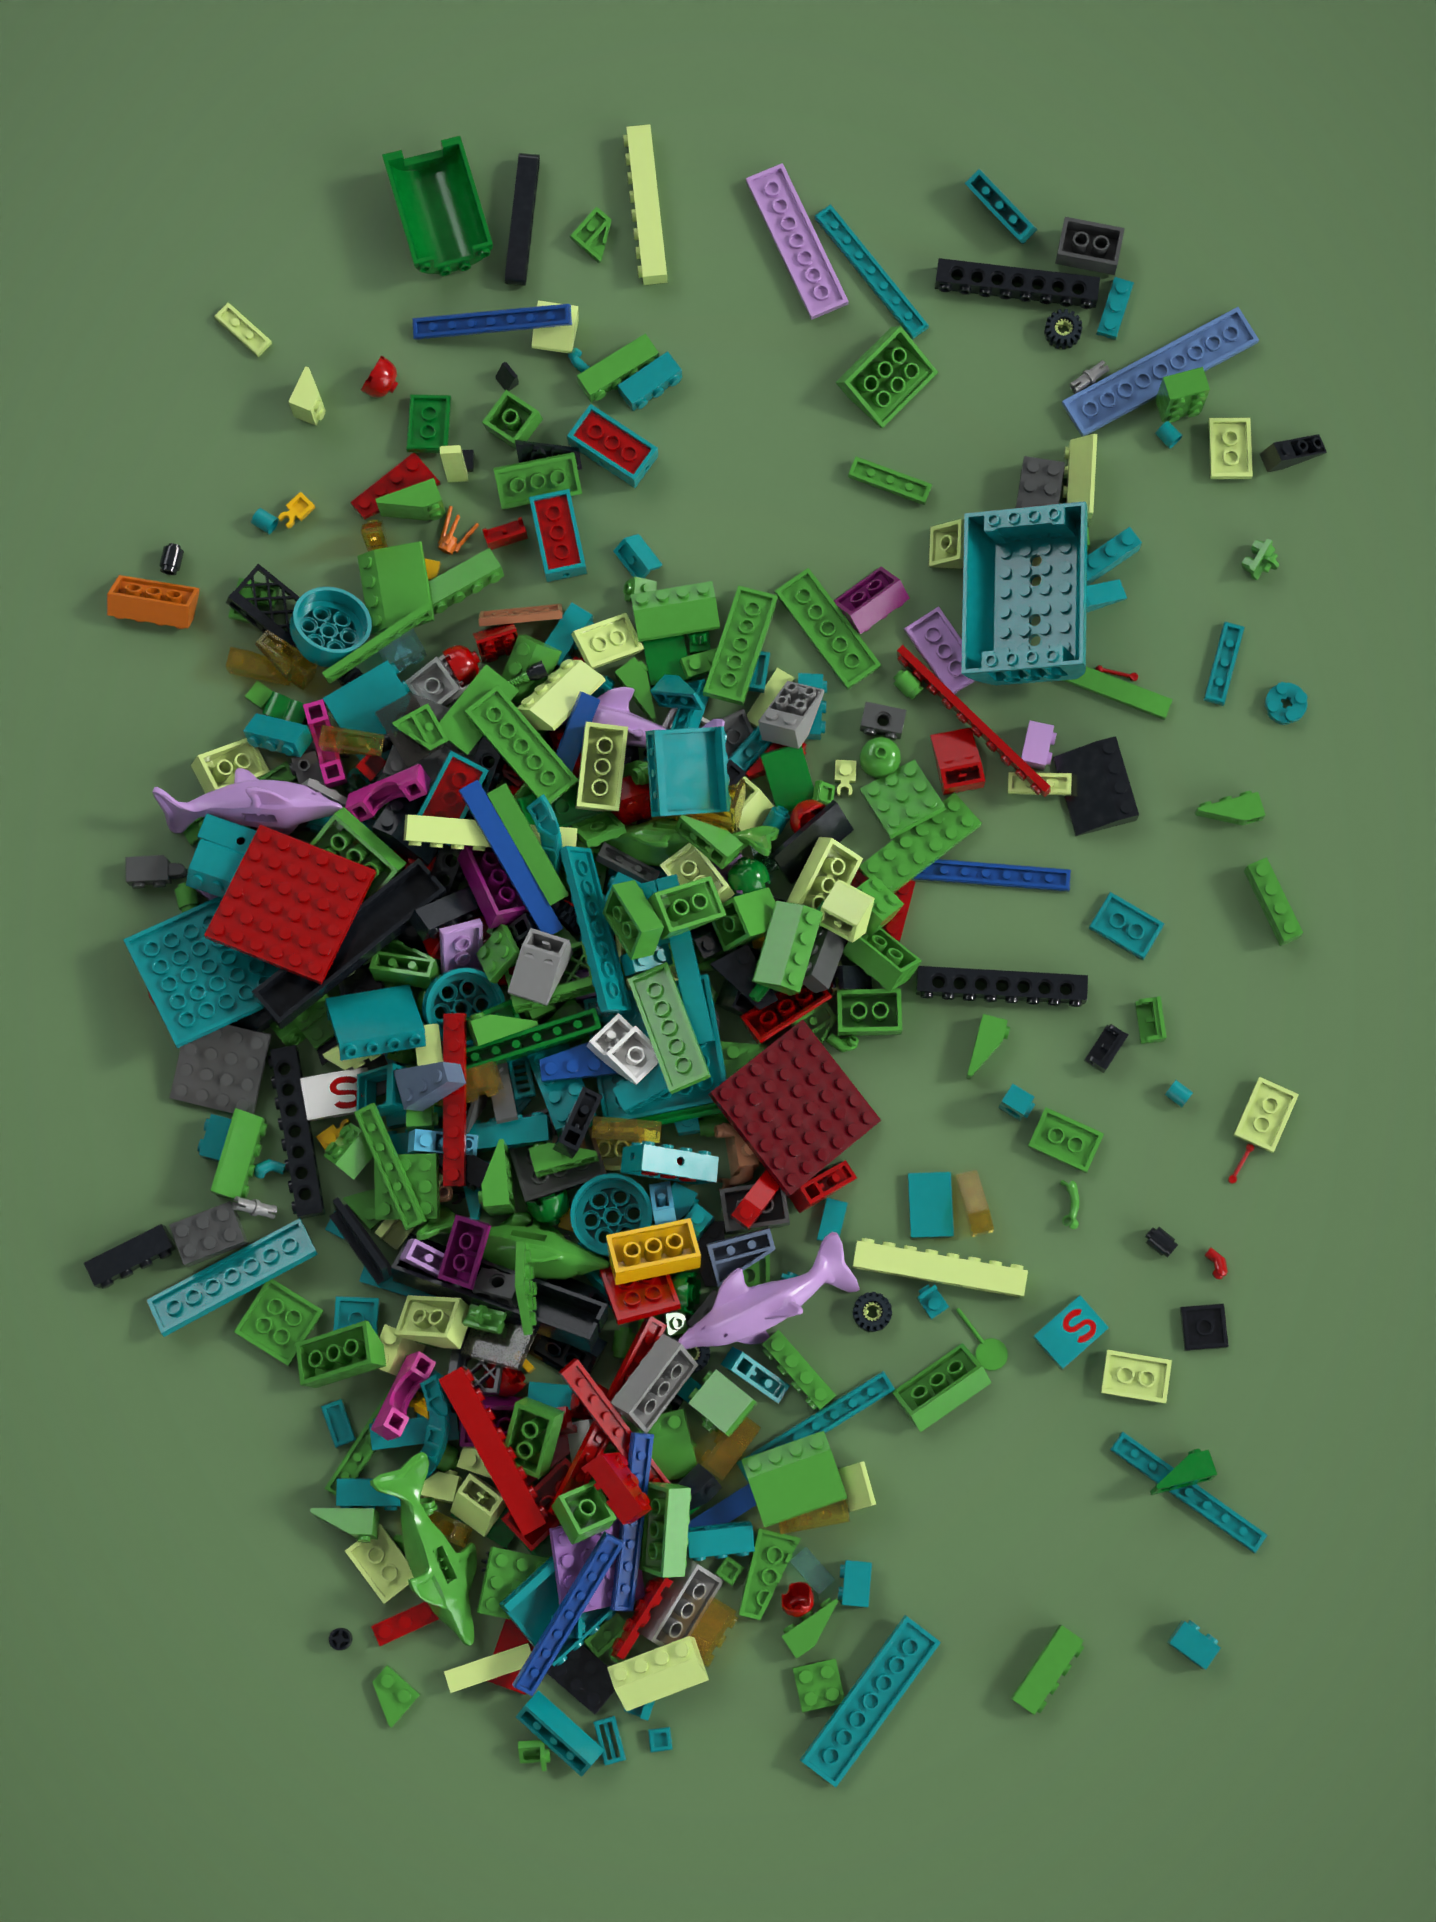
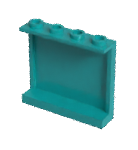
(357, 701)
(688, 771)
(375, 1022)
(535, 1602)

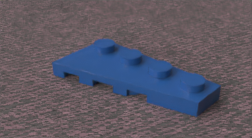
(573, 1064)

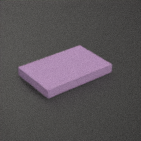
(460, 944)

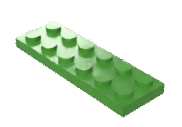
(827, 628)
(740, 645)
(521, 745)
(921, 845)
(669, 1028)

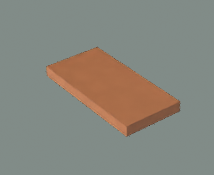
(520, 615)

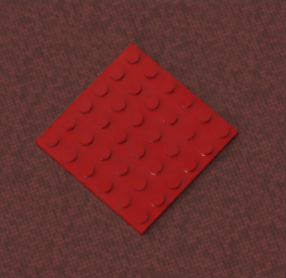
(290, 904)

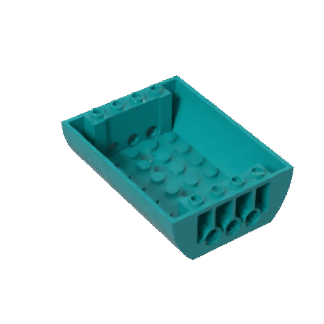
(1003, 602)

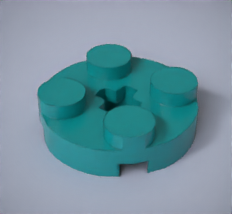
(1282, 692)

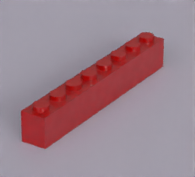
(493, 1450)

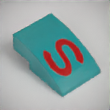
(1070, 1332)

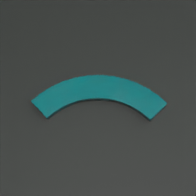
(548, 828)
(439, 1421)

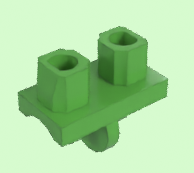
(1263, 561)
(485, 1319)

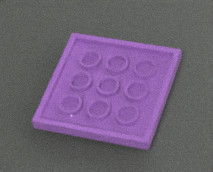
(571, 1558)

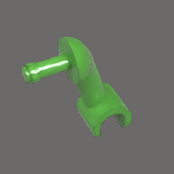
(1074, 1198)

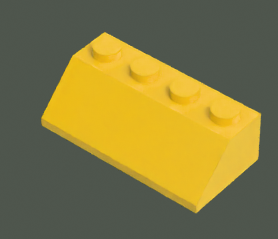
(653, 1251)

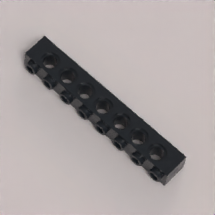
(1026, 277)
(442, 863)
(1077, 984)
(314, 1205)

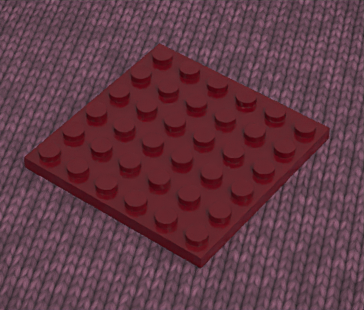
(794, 1107)

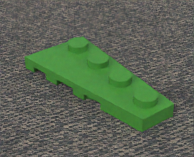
(765, 1570)

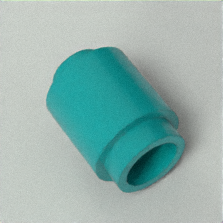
(778, 818)

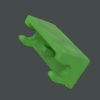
(1150, 1020)

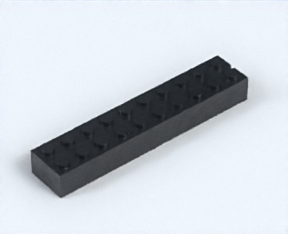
(374, 926)
(559, 1311)

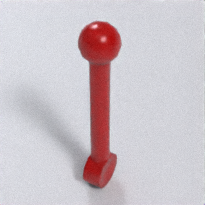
(1133, 676)
(1232, 1179)

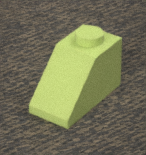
(442, 1486)

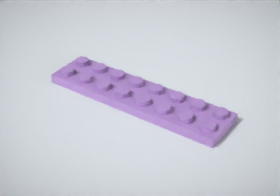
(797, 241)

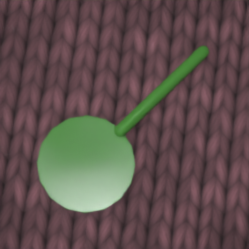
(990, 1352)

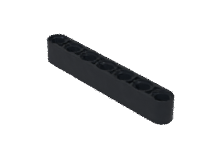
(522, 219)

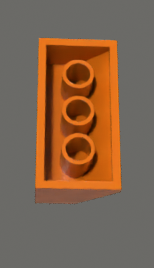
(152, 601)

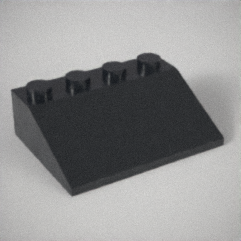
(1099, 788)
(391, 826)

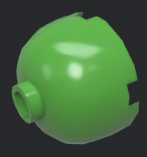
(880, 757)

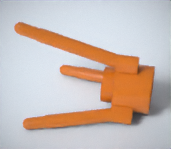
(447, 542)

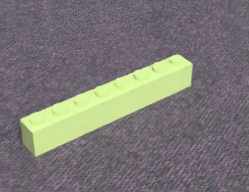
(646, 204)
(460, 833)
(939, 1268)

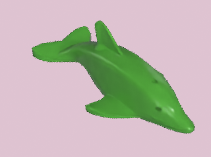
(657, 840)
(550, 1251)
(438, 1571)

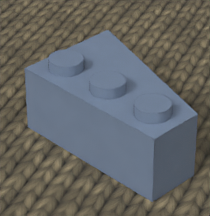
(428, 1084)
(739, 1252)

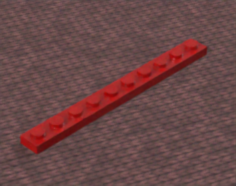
(978, 728)
(595, 1440)

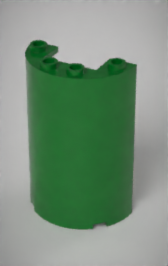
(439, 208)

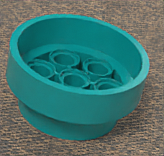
(329, 625)
(454, 980)
(608, 1186)

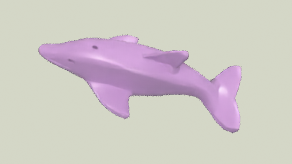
(615, 711)
(250, 803)
(747, 1312)

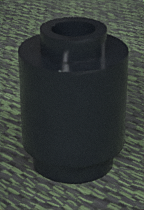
(171, 559)
(1161, 1241)

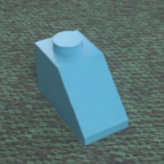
(662, 1202)

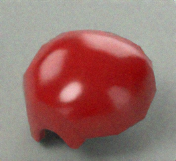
(798, 1599)

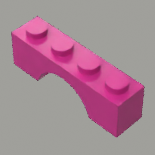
(329, 762)
(368, 800)
(393, 1413)

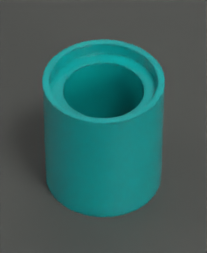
(1168, 434)
(264, 521)
(1178, 1093)

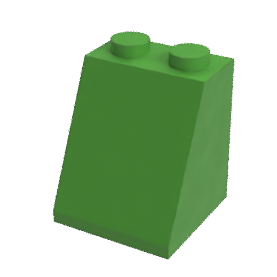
(745, 918)
(721, 1402)

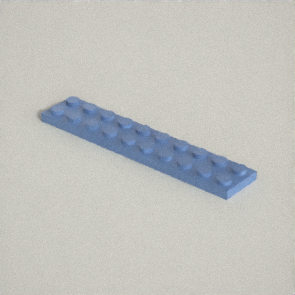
(1141, 380)

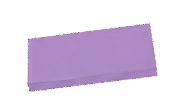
(940, 648)

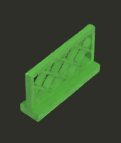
(563, 991)

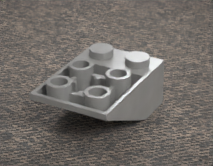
(791, 714)
(540, 966)

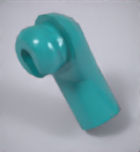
(575, 359)
(267, 1166)

